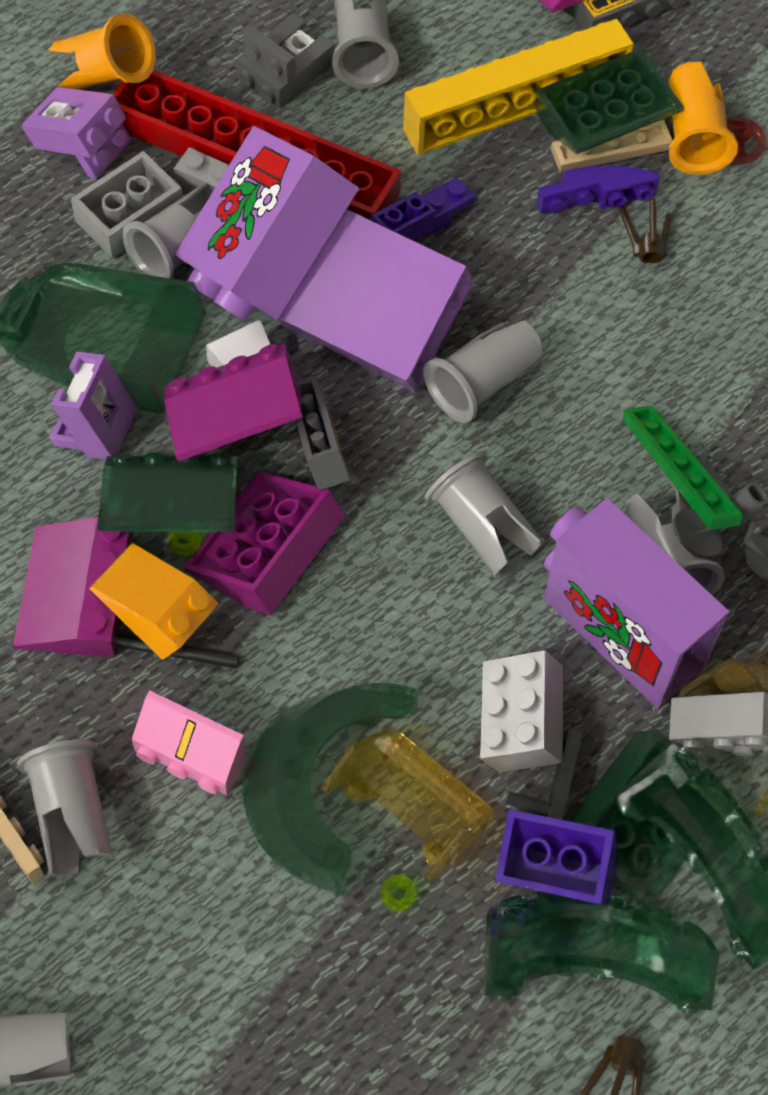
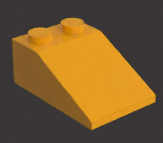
(154, 599)

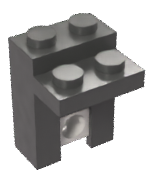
(282, 60)

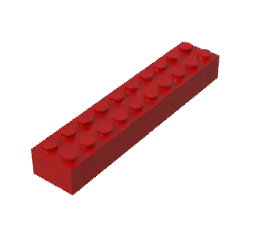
(184, 116)

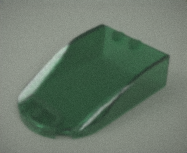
(129, 317)

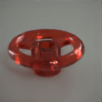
(744, 129)

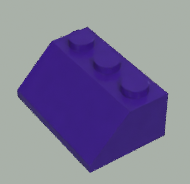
(558, 857)

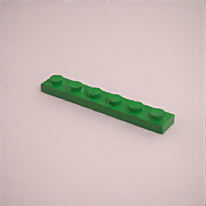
(682, 468)

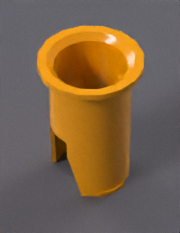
(131, 52)
(701, 130)

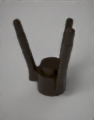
(650, 246)
(625, 1058)

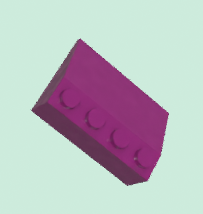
(232, 401)
(273, 541)
(56, 603)

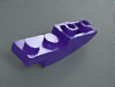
(607, 184)
(427, 213)

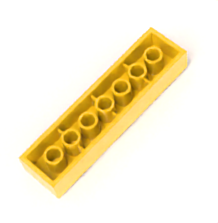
(503, 88)

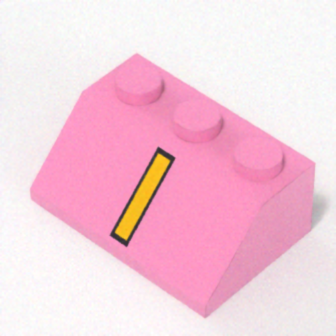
(188, 744)

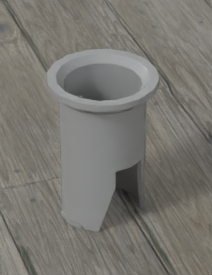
(368, 65)
(155, 241)
(481, 368)
(476, 504)
(704, 571)
(67, 803)
(34, 1049)

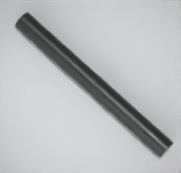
(183, 652)

